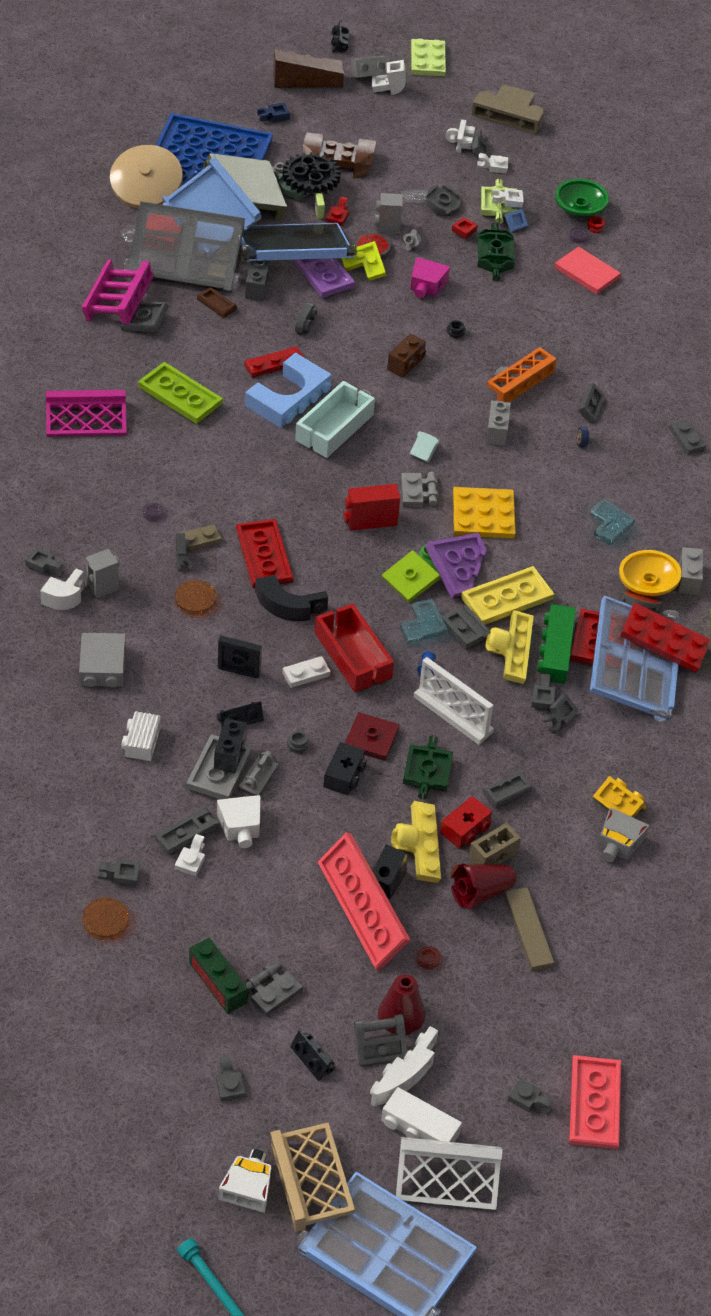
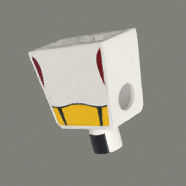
(247, 1182)

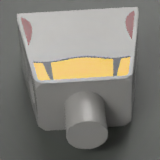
(621, 835)

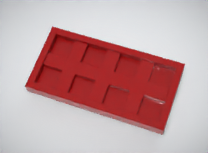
(665, 637)

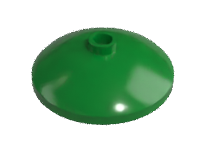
(581, 197)

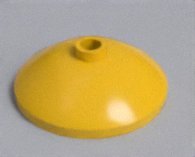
(650, 572)

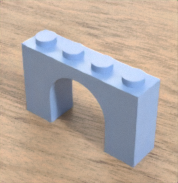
(283, 408)

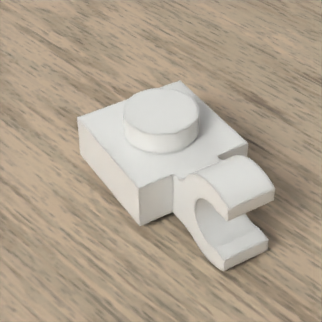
(495, 163)
(191, 859)

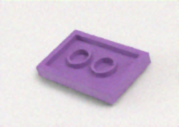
(325, 275)

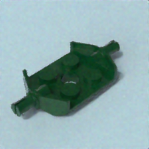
(495, 258)

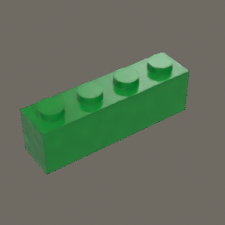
(557, 643)

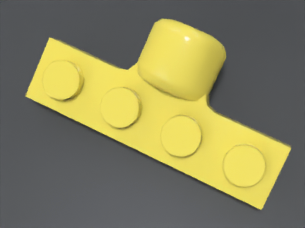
(513, 645)
(421, 841)

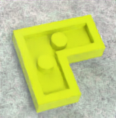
(369, 257)

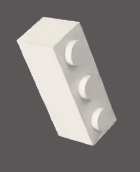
(419, 1118)

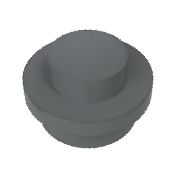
(298, 741)

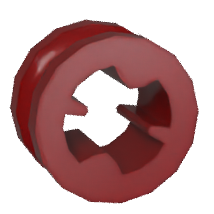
(596, 224)

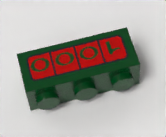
(218, 975)

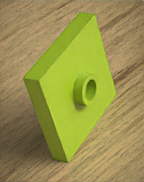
(410, 576)

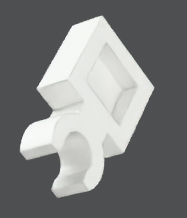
(510, 197)

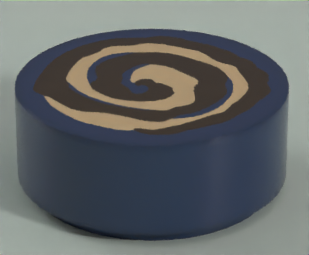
(582, 436)

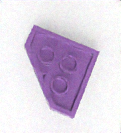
(457, 561)

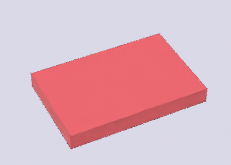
(587, 270)

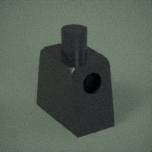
(390, 869)

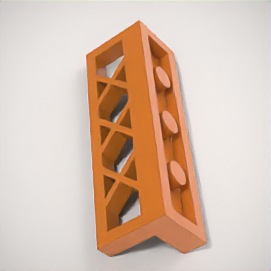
(527, 377)

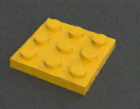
(483, 512)

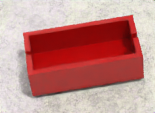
(354, 647)

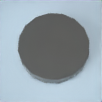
(443, 200)

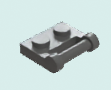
(381, 1047)

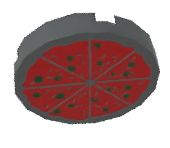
(382, 243)
(645, 601)

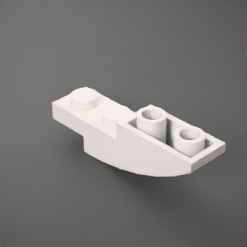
(408, 1071)

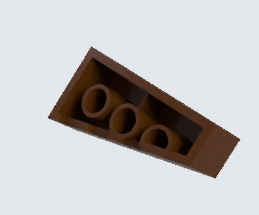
(305, 71)

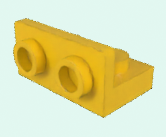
(617, 796)

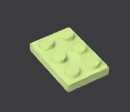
(428, 57)

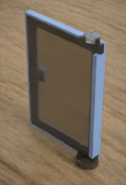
(295, 242)

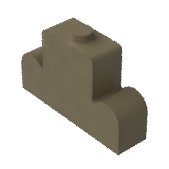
(510, 108)

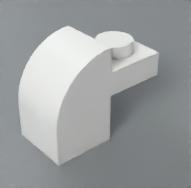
(393, 80)
(62, 594)

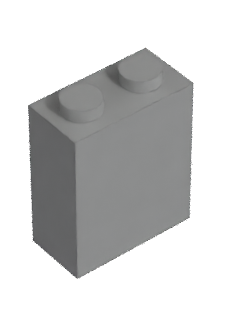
(102, 659)

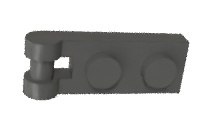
(185, 830)

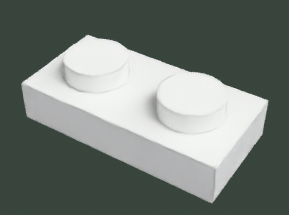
(306, 672)

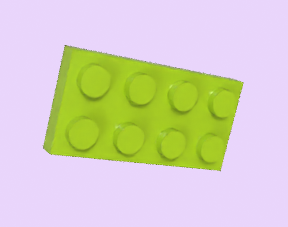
(180, 392)

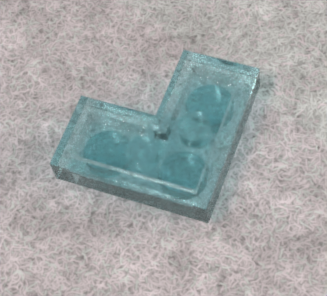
(614, 521)
(426, 626)

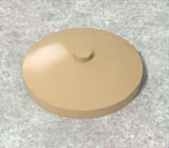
(145, 175)

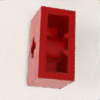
(466, 822)

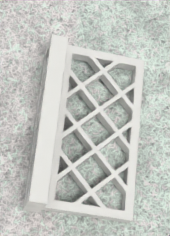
(456, 712)
(454, 1151)

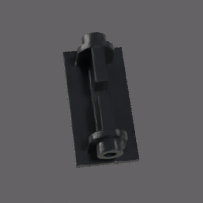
(340, 37)
(248, 713)
(308, 1051)

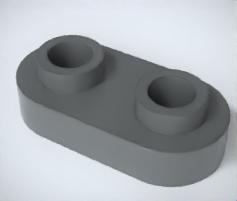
(304, 319)

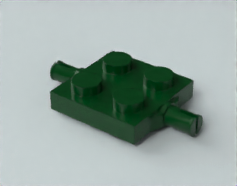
(428, 767)

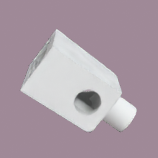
(240, 818)

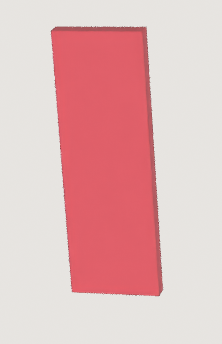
(363, 901)

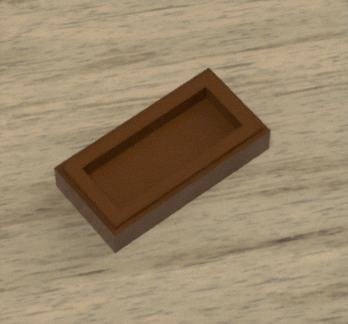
(216, 302)

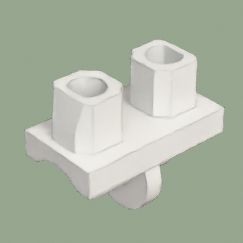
(463, 136)

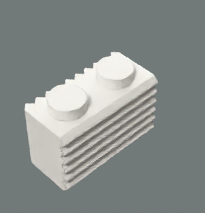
(142, 736)

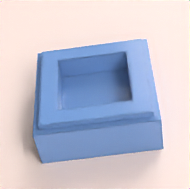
(516, 220)

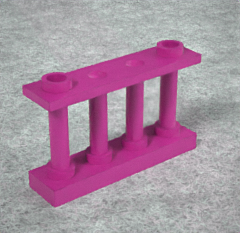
(129, 300)

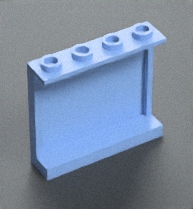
(214, 192)

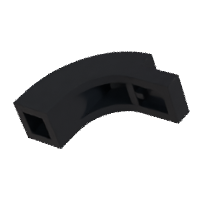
(287, 605)

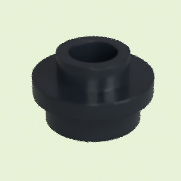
(456, 328)

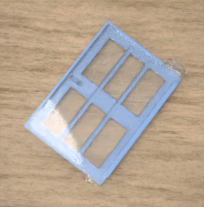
(629, 671)
(388, 1250)

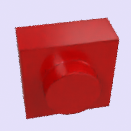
(464, 227)

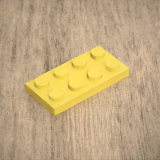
(509, 593)

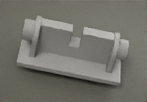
(259, 773)

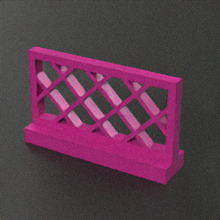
(86, 401)

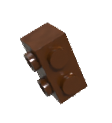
(406, 355)

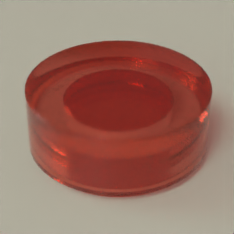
(428, 957)

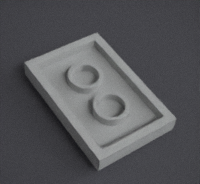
(212, 781)

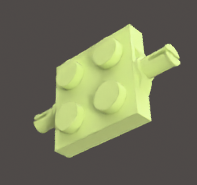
(494, 209)

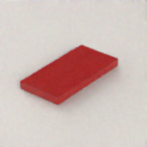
(264, 551)

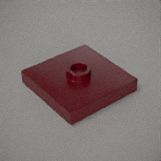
(372, 735)

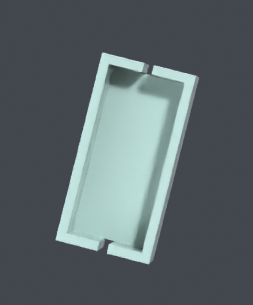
(334, 419)

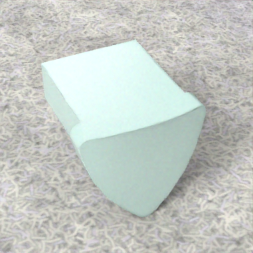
(424, 446)

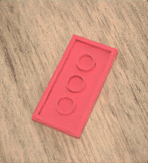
(595, 1102)

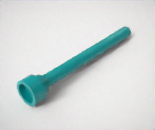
(190, 1251)

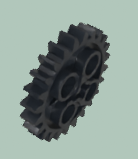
(311, 173)

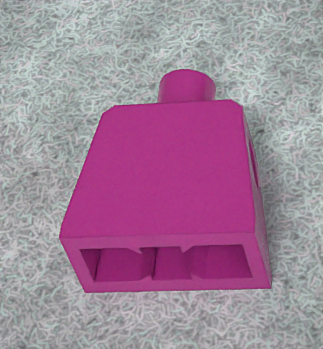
(428, 277)

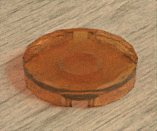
(195, 597)
(105, 918)

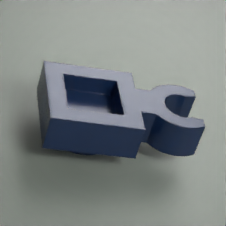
(274, 111)

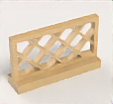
(292, 1184)

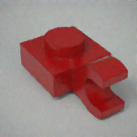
(338, 214)

